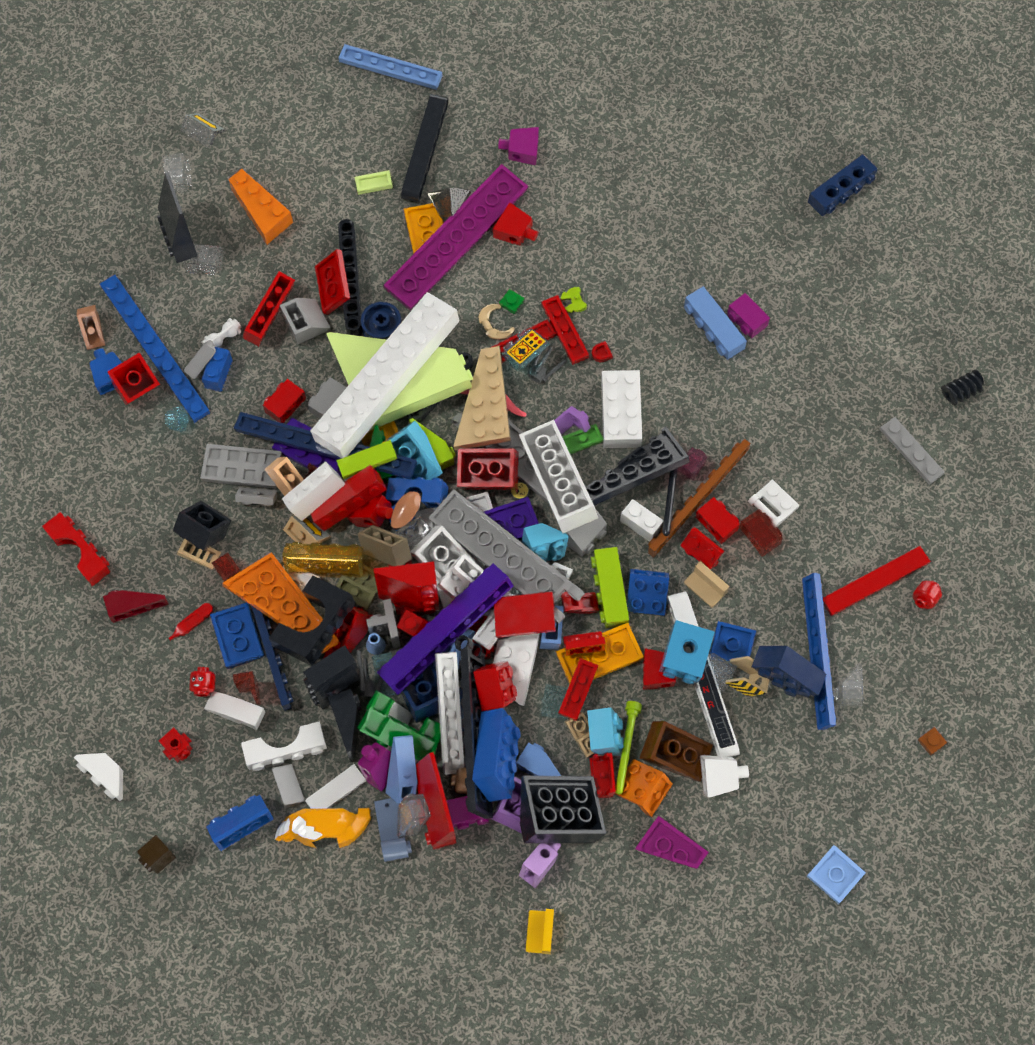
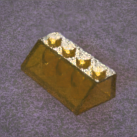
(323, 559)

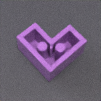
(508, 810)

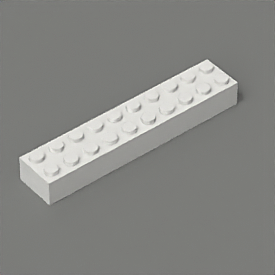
(385, 375)

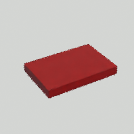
(332, 282)
(524, 614)

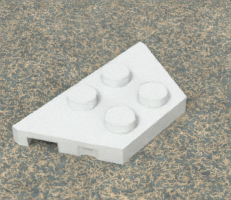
(520, 654)

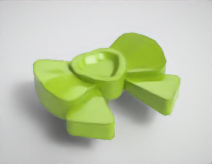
(577, 304)

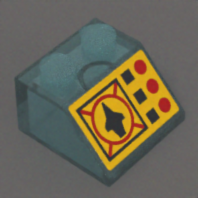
(524, 349)

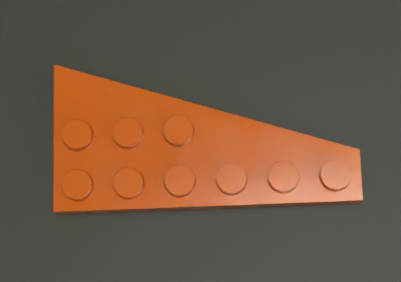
(276, 595)

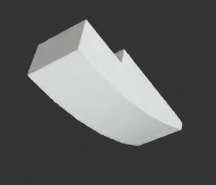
(235, 709)

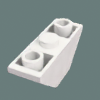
(103, 772)

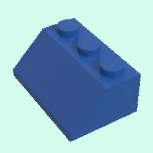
(239, 822)

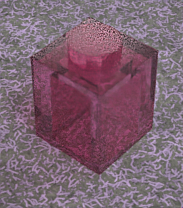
(697, 462)

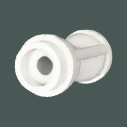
(229, 329)

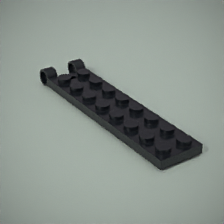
(475, 801)

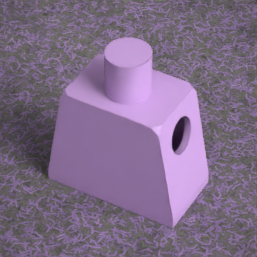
(539, 863)

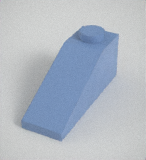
(536, 762)

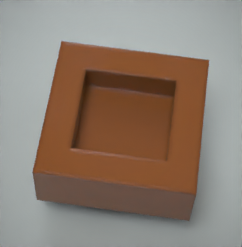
(932, 741)

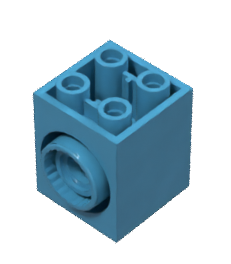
(682, 664)

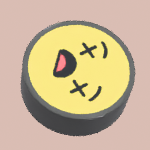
(522, 492)

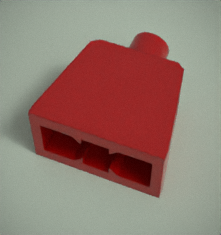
(514, 226)
(372, 513)
(651, 676)

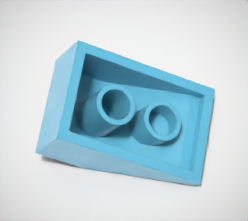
(414, 444)

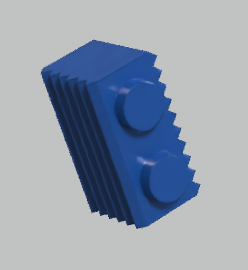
(217, 370)

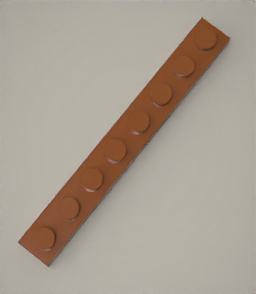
(703, 492)

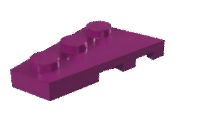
(671, 844)

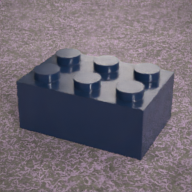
(788, 670)

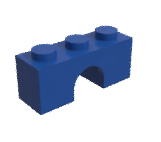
(432, 491)

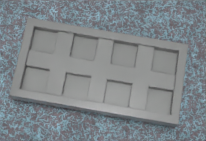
(238, 465)

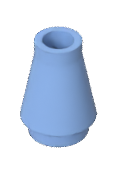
(375, 647)

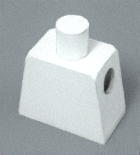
(721, 774)

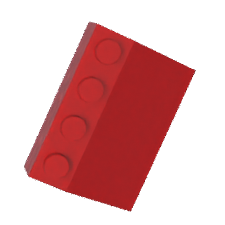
(409, 586)
(429, 784)

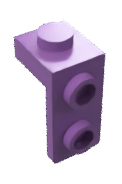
(572, 417)

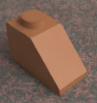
(90, 327)

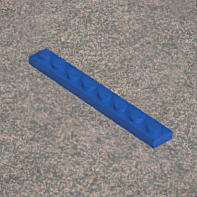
(819, 649)

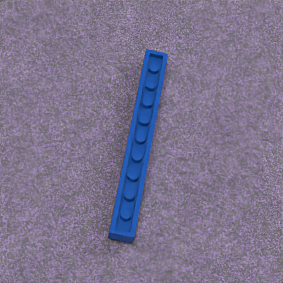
(155, 348)

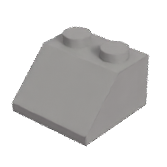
(583, 538)

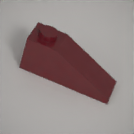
(126, 604)

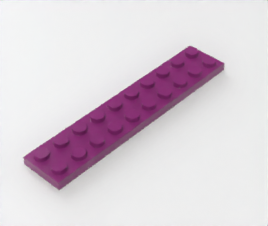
(455, 237)

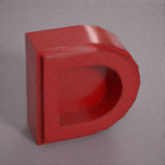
(601, 352)

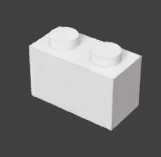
(641, 520)

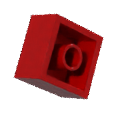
(495, 685)

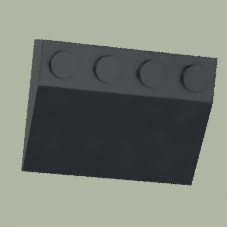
(174, 224)
(560, 810)

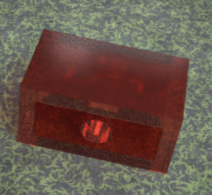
(761, 532)

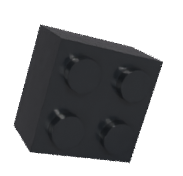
(201, 525)

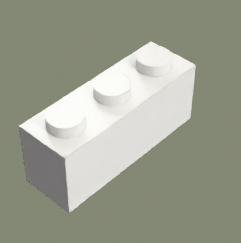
(313, 491)

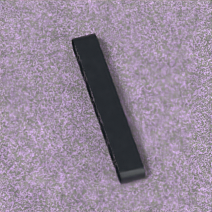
(424, 148)
(351, 270)

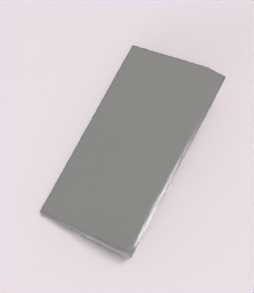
(200, 359)
(288, 785)

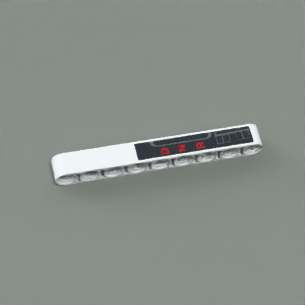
(707, 687)

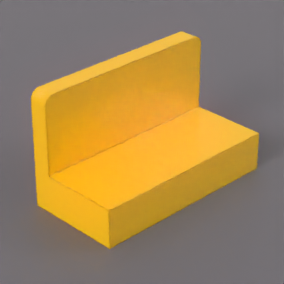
(539, 931)

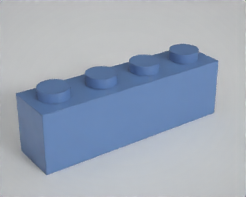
(715, 323)

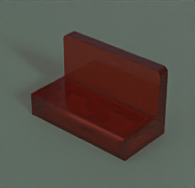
(247, 682)

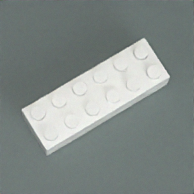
(558, 476)

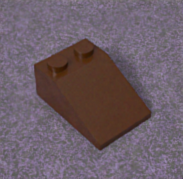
(675, 750)

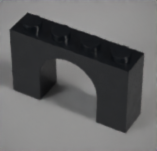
(310, 644)
(331, 676)

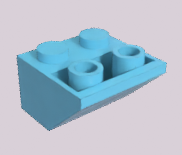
(545, 541)
(605, 731)

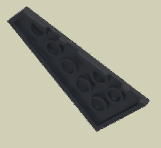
(640, 466)

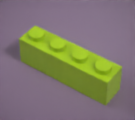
(611, 587)

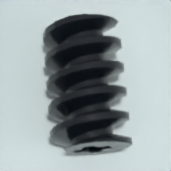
(963, 387)

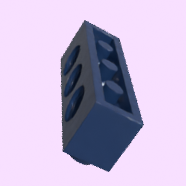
(820, 199)

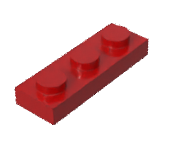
(578, 689)

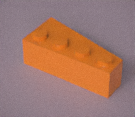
(261, 207)

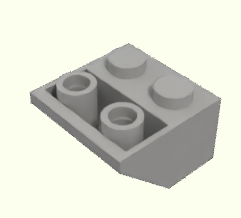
(304, 319)

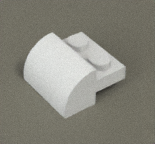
(459, 576)

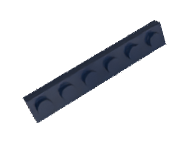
(274, 660)

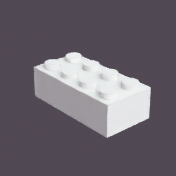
(621, 409)

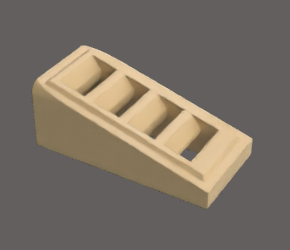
(181, 552)

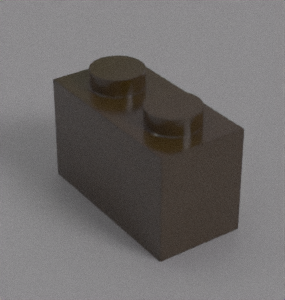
(155, 855)

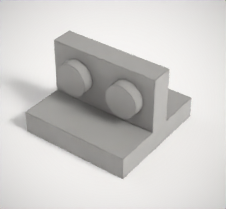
(385, 624)

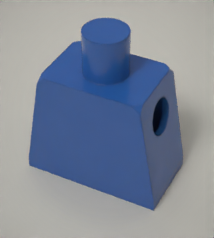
(100, 367)

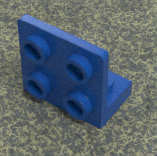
(647, 592)

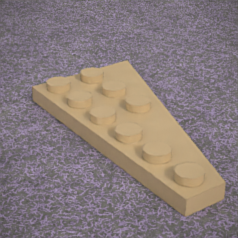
(485, 409)

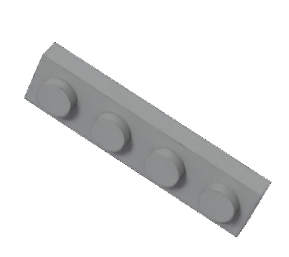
(912, 450)

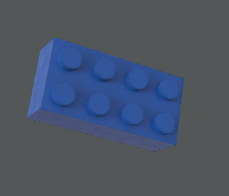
(496, 755)

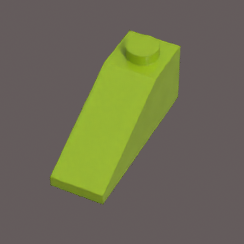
(444, 454)

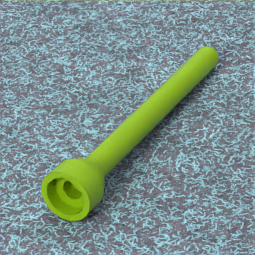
(633, 709)

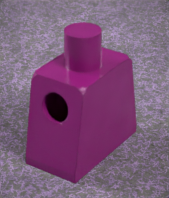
(521, 145)
(375, 765)

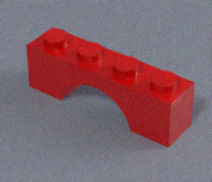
(62, 532)

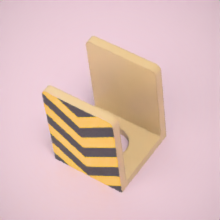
(744, 685)

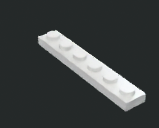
(449, 712)

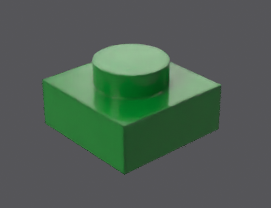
(511, 301)

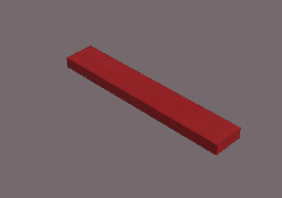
(875, 580)

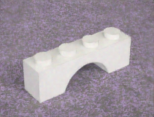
(260, 754)

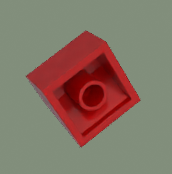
(132, 378)

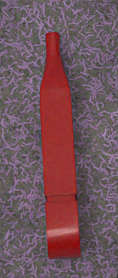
(192, 620)

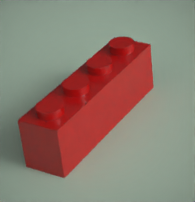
(268, 308)
(353, 495)

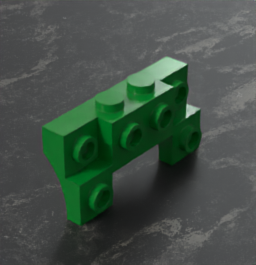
(385, 727)

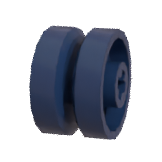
(380, 320)

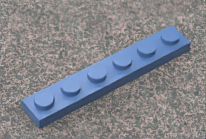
(390, 67)

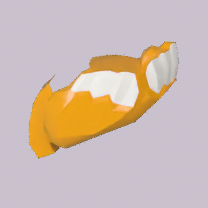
(315, 824)

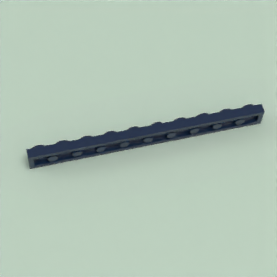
(304, 440)

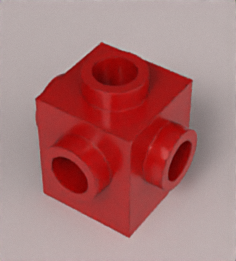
(176, 745)

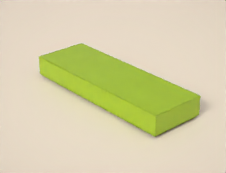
(372, 456)

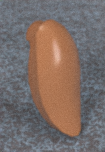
(405, 509)

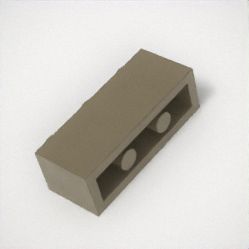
(385, 546)

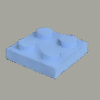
(836, 874)

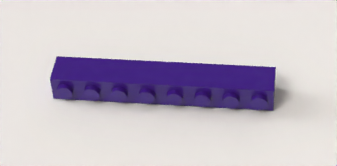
(445, 628)

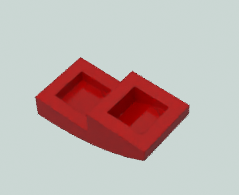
(585, 605)

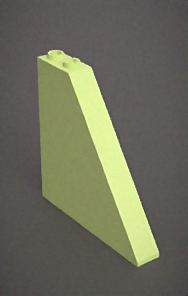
(436, 380)

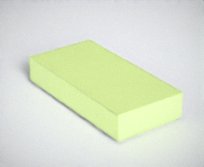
(373, 182)

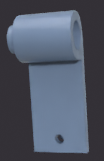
(392, 846)

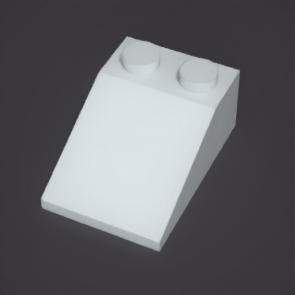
(440, 548)

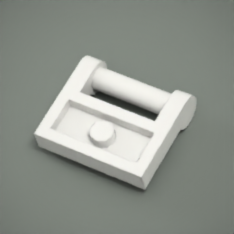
(777, 499)

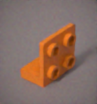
(645, 786)

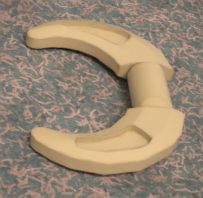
(490, 332)

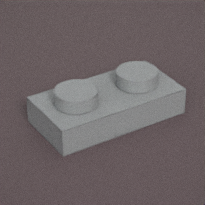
(256, 496)

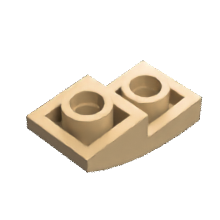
(580, 732)

